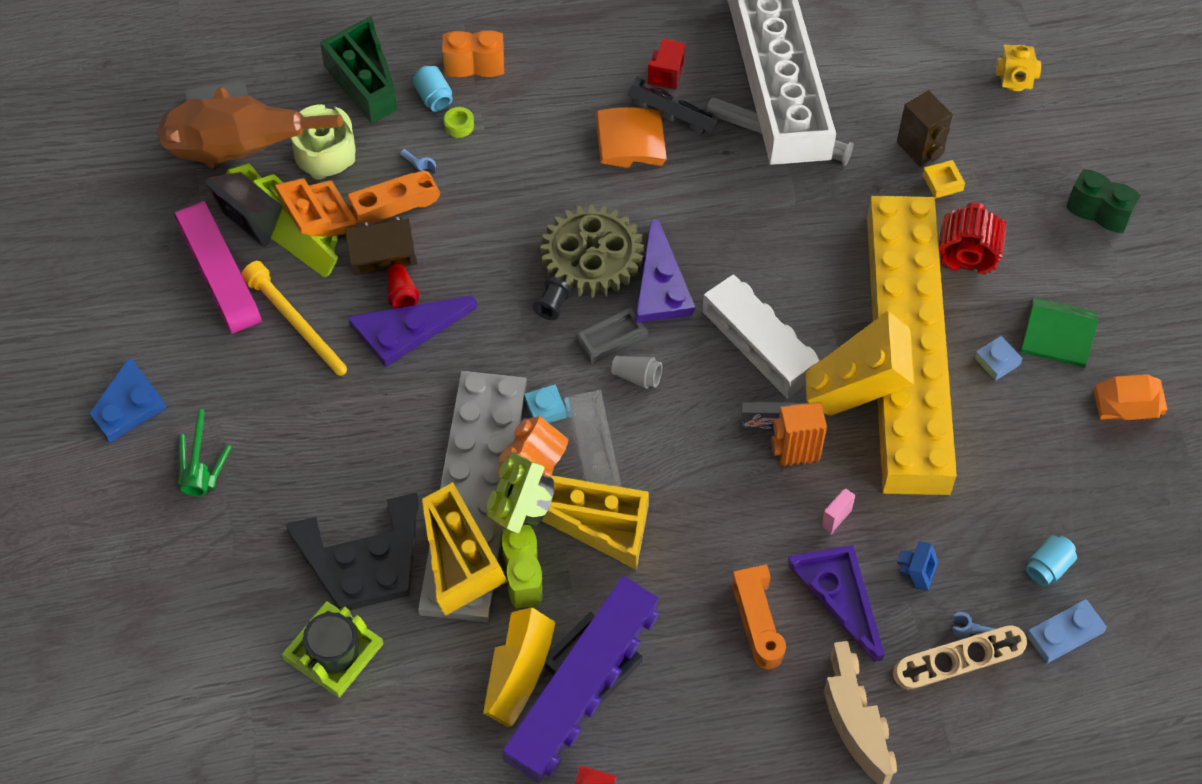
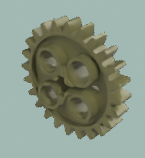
(592, 250)

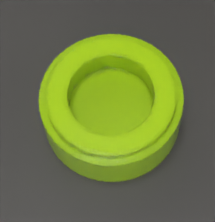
(458, 122)

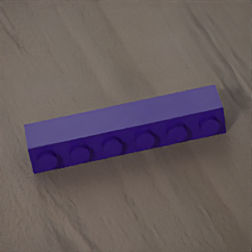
(580, 680)

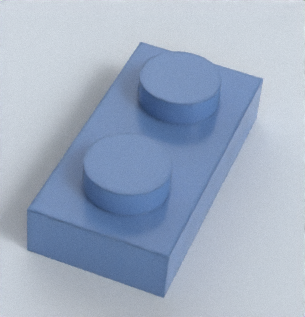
(1066, 631)

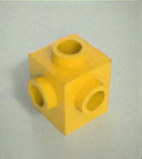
(1018, 67)

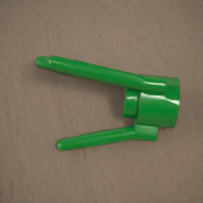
(195, 478)

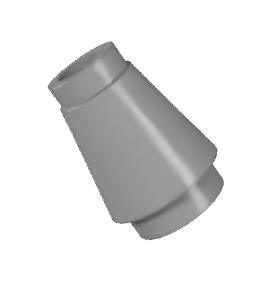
(638, 370)

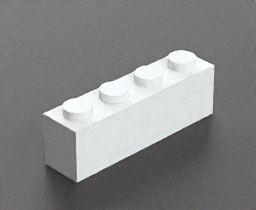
(759, 334)

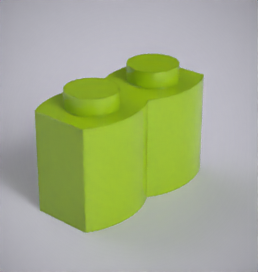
(522, 567)

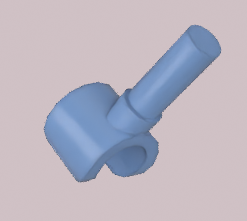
(419, 164)
(971, 628)

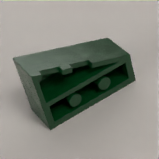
(360, 69)

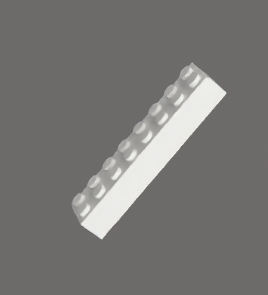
(784, 80)

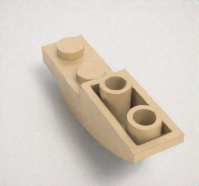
(856, 723)

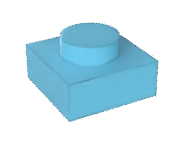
(545, 403)

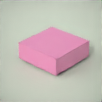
(838, 510)

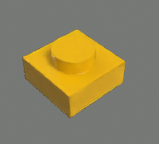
(943, 179)

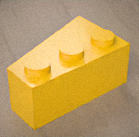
(864, 367)
(600, 516)
(459, 553)

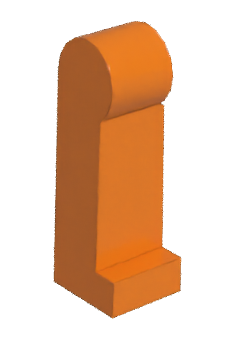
(393, 197)
(765, 644)

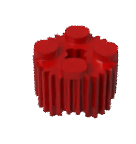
(972, 239)

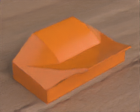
(1130, 397)

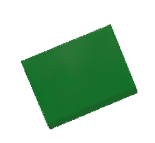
(1059, 332)

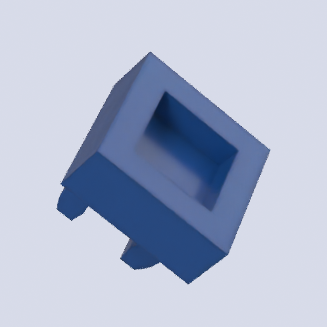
(919, 565)

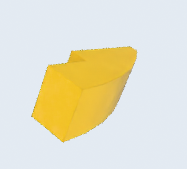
(518, 665)

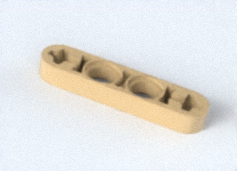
(959, 655)

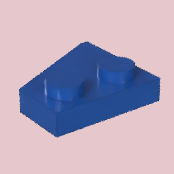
(126, 403)

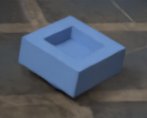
(998, 358)

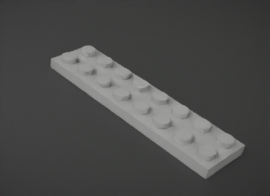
(481, 429)

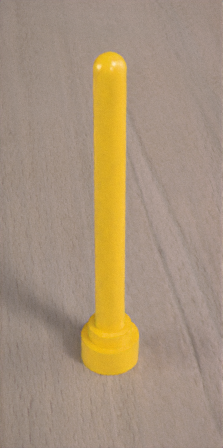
(258, 277)

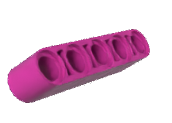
(218, 267)

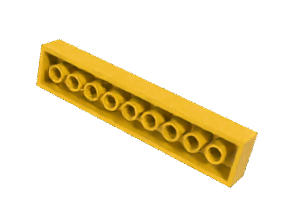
(907, 282)

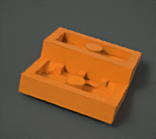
(630, 136)
(316, 207)

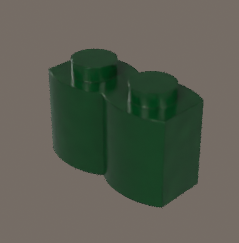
(1103, 201)

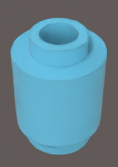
(432, 88)
(1051, 560)

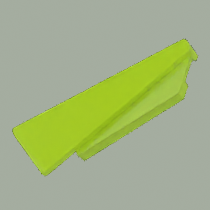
(314, 251)

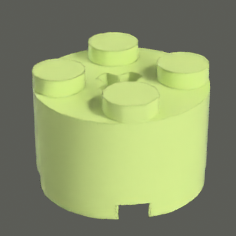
(324, 150)

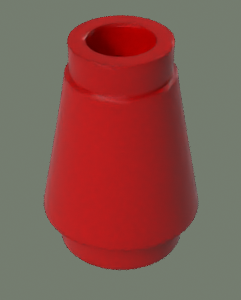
(401, 288)

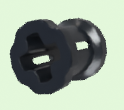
(552, 298)

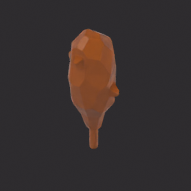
(231, 128)

